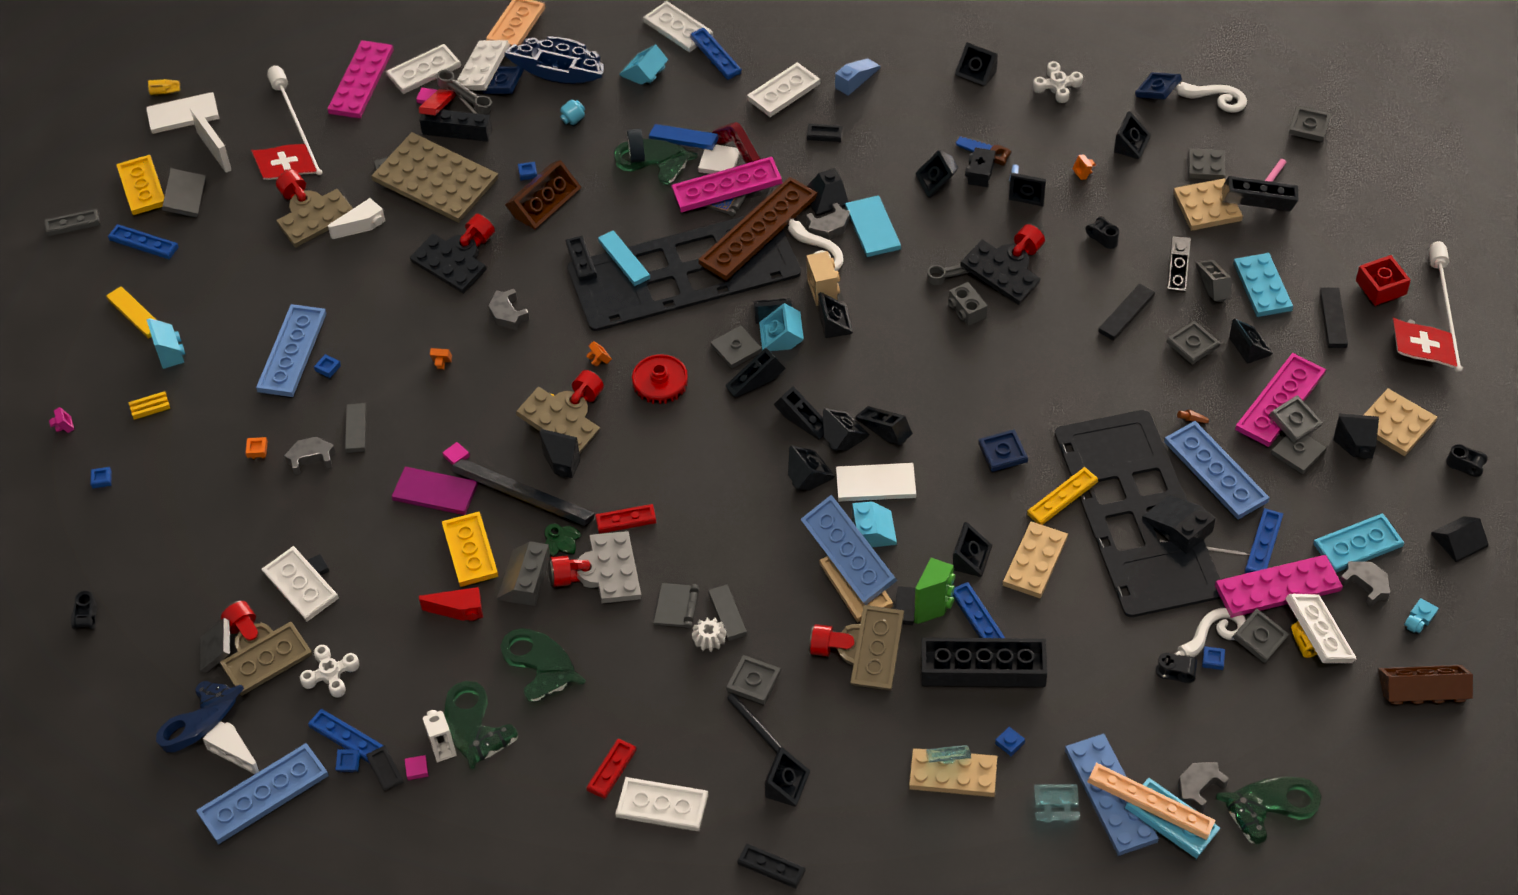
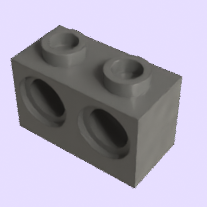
(967, 304)

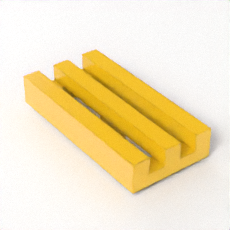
(149, 402)

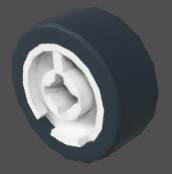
(636, 145)

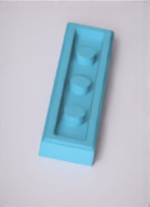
(624, 258)

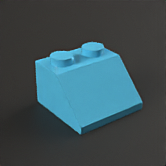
(645, 65)
(781, 329)
(166, 343)
(874, 523)

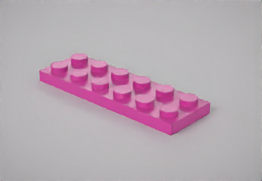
(360, 79)
(726, 184)
(1294, 378)
(1272, 585)

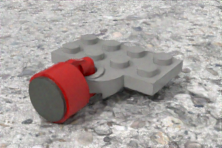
(607, 566)

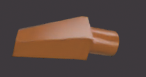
(1192, 416)

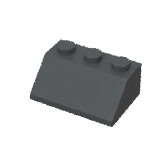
(525, 574)

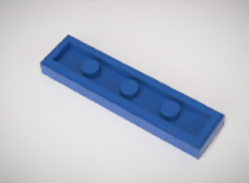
(715, 53)
(684, 136)
(143, 241)
(1264, 541)
(976, 612)
(343, 734)

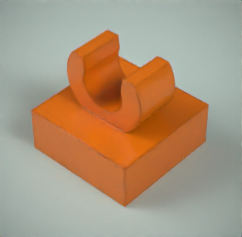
(1083, 167)
(599, 353)
(440, 356)
(256, 447)

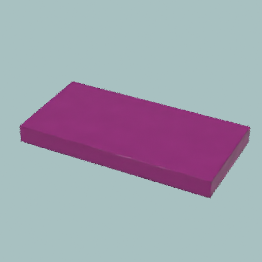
(434, 490)

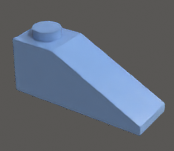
(854, 74)

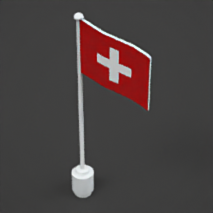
(297, 157)
(1425, 341)

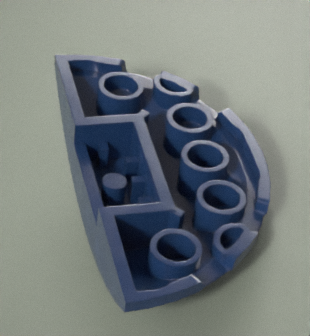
(557, 59)

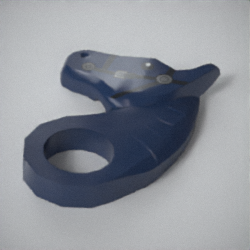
(214, 705)

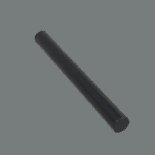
(754, 722)

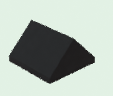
(977, 64)
(1131, 137)
(764, 307)
(833, 316)
(1248, 341)
(1462, 537)
(971, 551)
(786, 778)

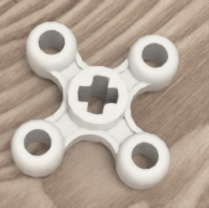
(1057, 82)
(329, 671)

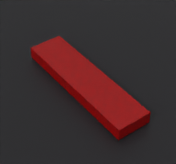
(437, 101)

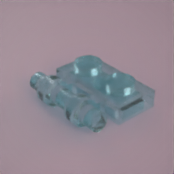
(1056, 797)

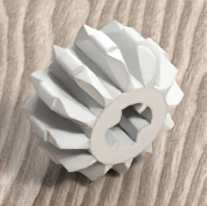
(709, 634)

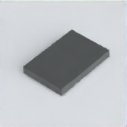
(183, 192)

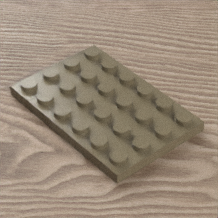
(435, 177)

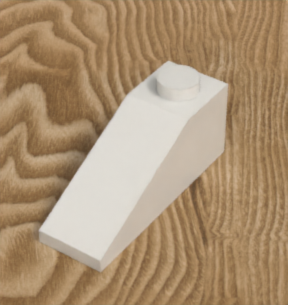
(358, 220)
(227, 743)

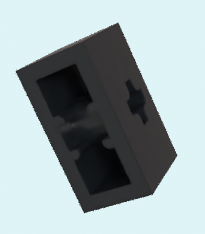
(981, 167)

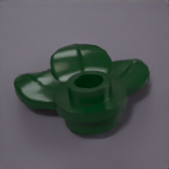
(563, 540)

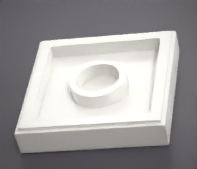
(718, 159)

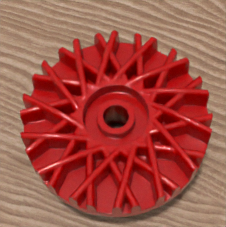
(659, 378)

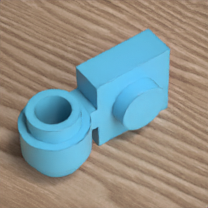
(1420, 616)

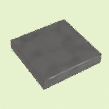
(215, 645)

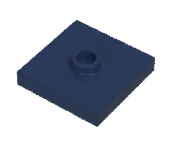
(504, 80)
(1158, 85)
(1003, 450)

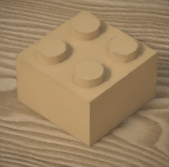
(822, 275)

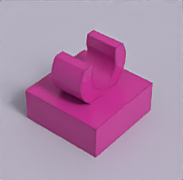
(61, 421)

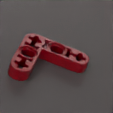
(735, 133)

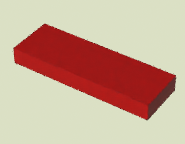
(625, 518)
(611, 768)

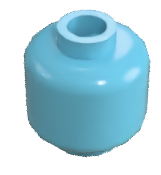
(572, 112)

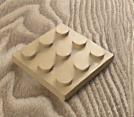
(1204, 205)
(1400, 421)

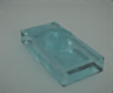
(948, 754)

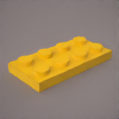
(141, 184)
(469, 549)

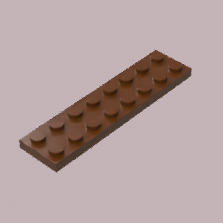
(757, 228)

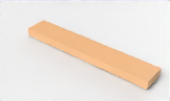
(1151, 801)

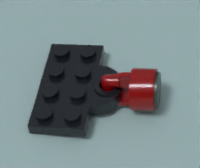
(455, 259)
(1008, 265)

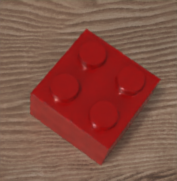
(1383, 280)

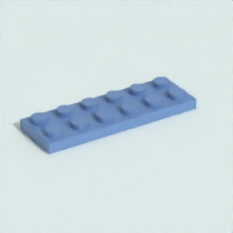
(291, 350)
(1216, 470)
(848, 550)
(262, 793)
(1122, 827)

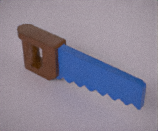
(970, 145)

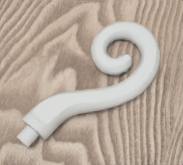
(1191, 91)
(802, 235)
(1195, 646)

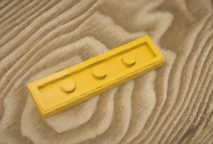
(131, 309)
(1062, 496)

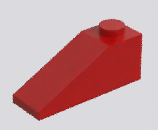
(456, 604)

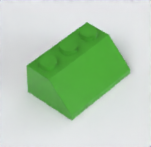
(934, 591)

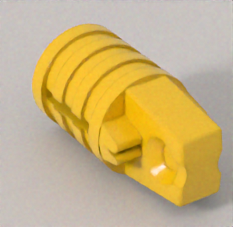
(163, 86)
(1303, 641)

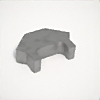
(829, 225)
(503, 311)
(309, 451)
(1369, 578)
(1197, 780)

